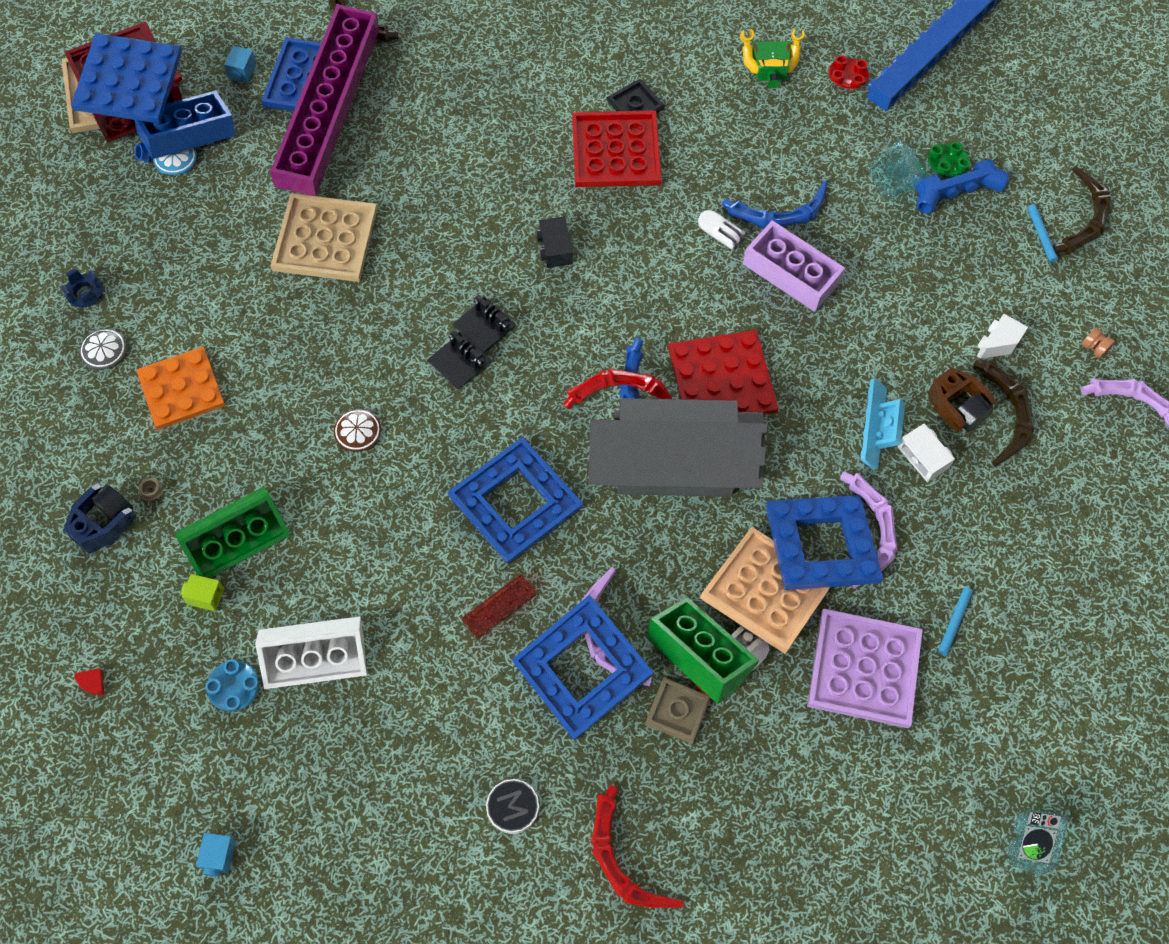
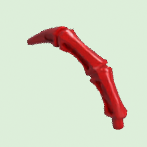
(615, 378)
(604, 854)

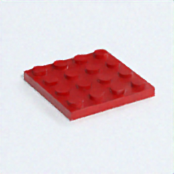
(616, 149)
(724, 369)

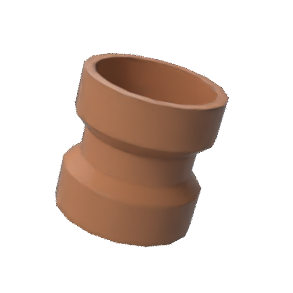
(1098, 342)

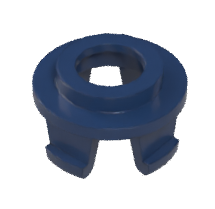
(79, 280)

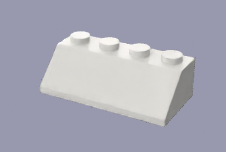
(311, 652)

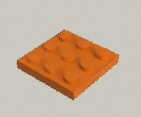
(180, 388)

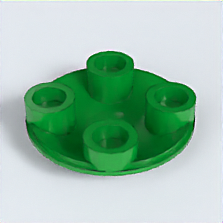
(949, 159)

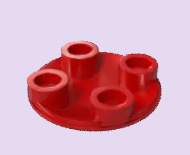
(848, 72)

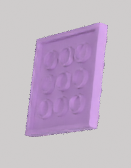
(865, 668)

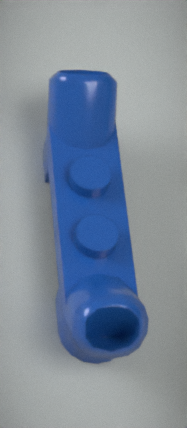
(983, 174)

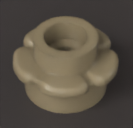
(148, 484)

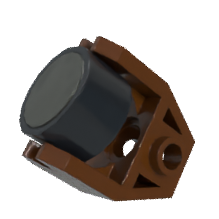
(950, 387)

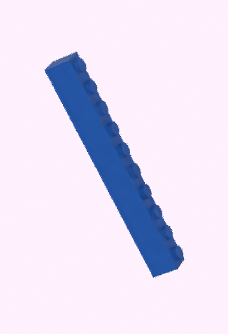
(926, 51)

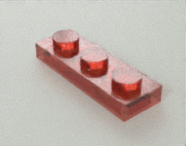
(498, 606)

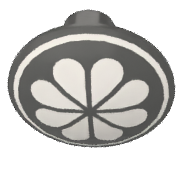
(103, 349)

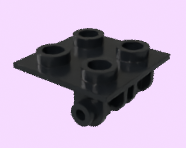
(484, 323)
(459, 360)

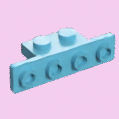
(882, 424)

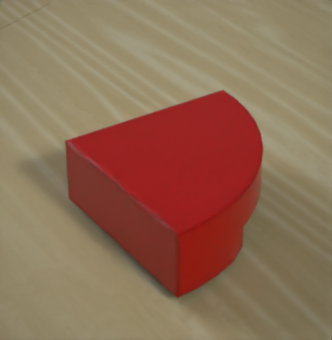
(91, 681)

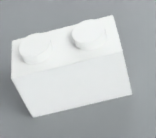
(926, 452)

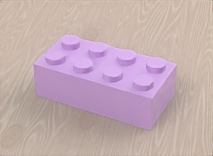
(793, 265)

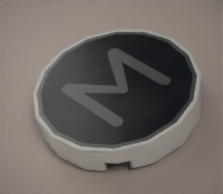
(512, 806)

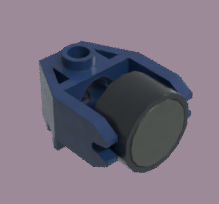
(89, 534)

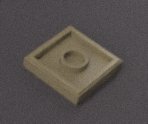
(677, 710)

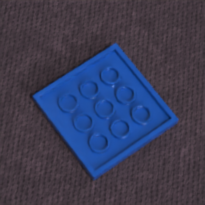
(290, 73)
(127, 78)

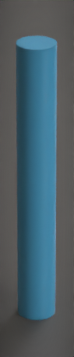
(1042, 233)
(955, 621)

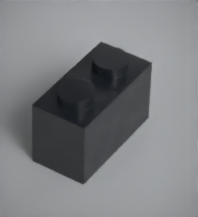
(555, 241)

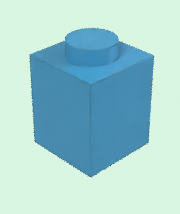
(240, 64)
(215, 854)

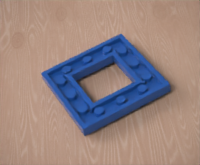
(513, 542)
(795, 571)
(582, 715)

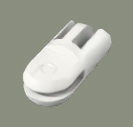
(720, 228)

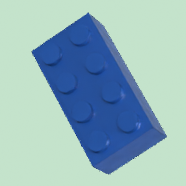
(187, 125)

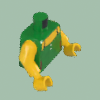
(771, 58)

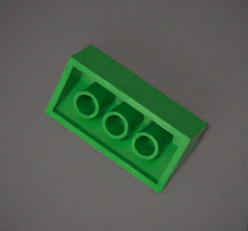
(232, 533)
(701, 649)

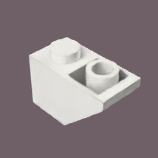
(1003, 337)

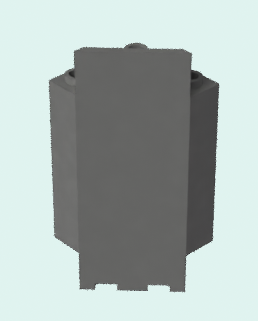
(678, 448)

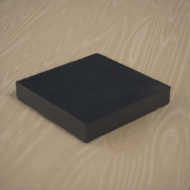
(635, 98)

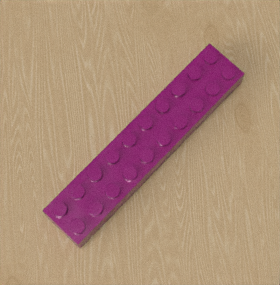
(325, 101)

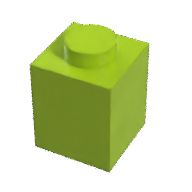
(202, 592)

